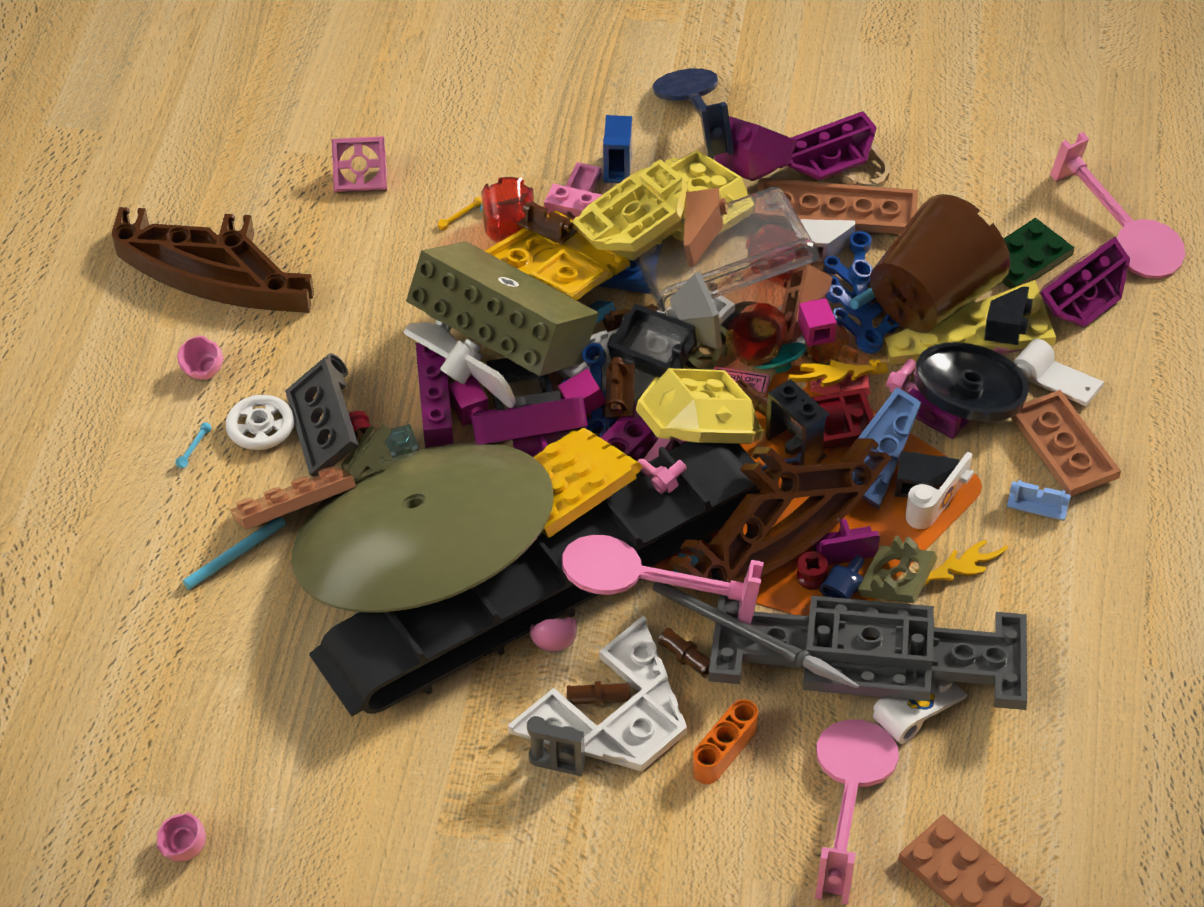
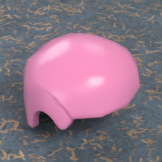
(200, 358)
(554, 634)
(181, 837)

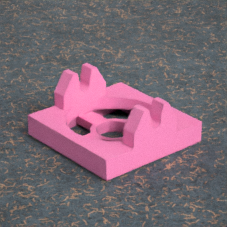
(377, 144)

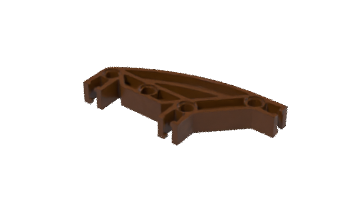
(210, 265)
(830, 500)

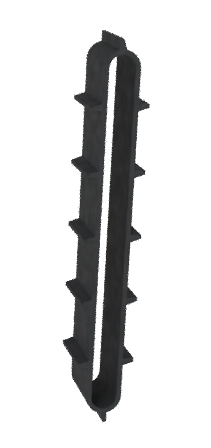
(395, 654)

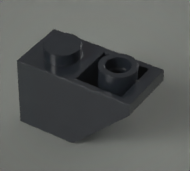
(1006, 317)
(922, 469)

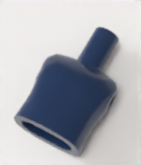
(843, 581)

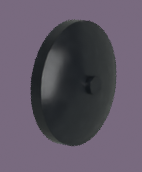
(971, 381)

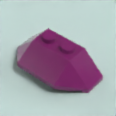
(834, 147)
(756, 150)
(1088, 284)

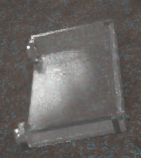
(756, 243)

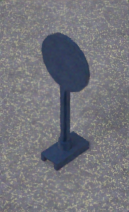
(691, 85)

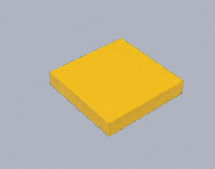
(569, 274)

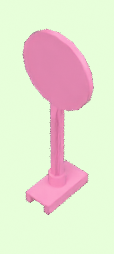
(1151, 245)
(612, 567)
(857, 756)

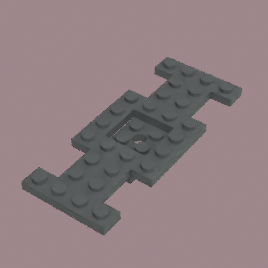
(903, 640)

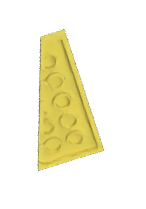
(969, 327)

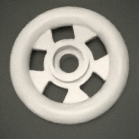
(259, 422)

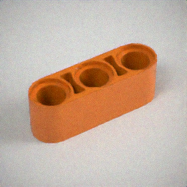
(720, 753)

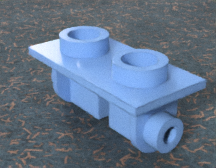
(1042, 502)

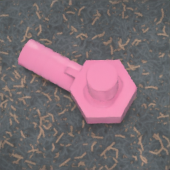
(902, 378)
(662, 478)

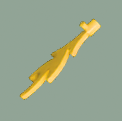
(838, 371)
(965, 564)

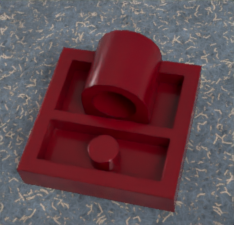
(847, 416)

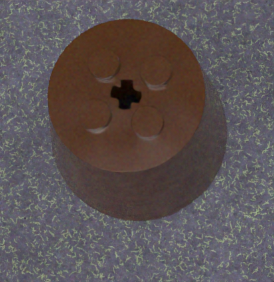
(939, 264)

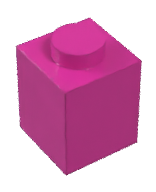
(817, 322)
(584, 386)
(467, 399)

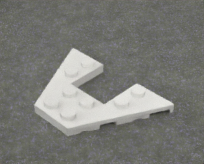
(636, 730)

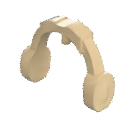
(851, 179)

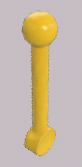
(443, 223)

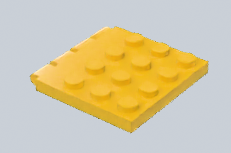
(529, 250)
(583, 475)

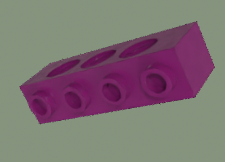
(434, 397)
(631, 436)

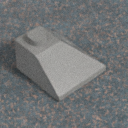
(695, 306)

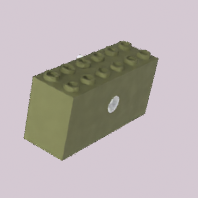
(501, 307)

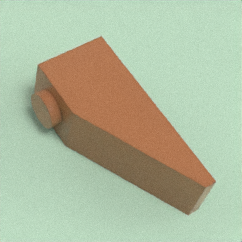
(702, 221)
(804, 285)

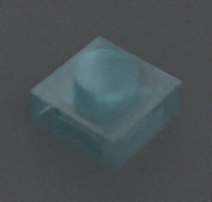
(401, 441)

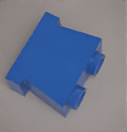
(617, 148)

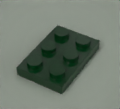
(1033, 252)

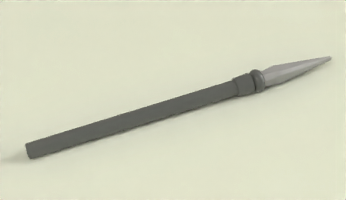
(800, 657)

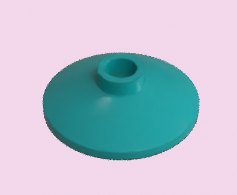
(786, 355)

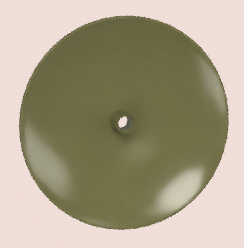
(423, 527)

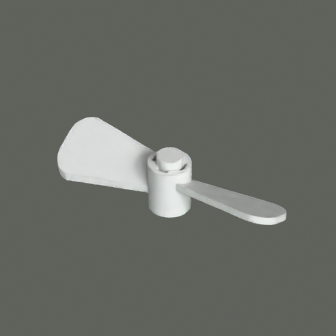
(461, 360)

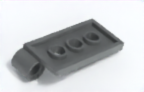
(327, 381)

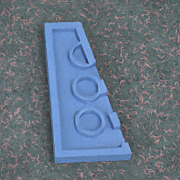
(890, 430)

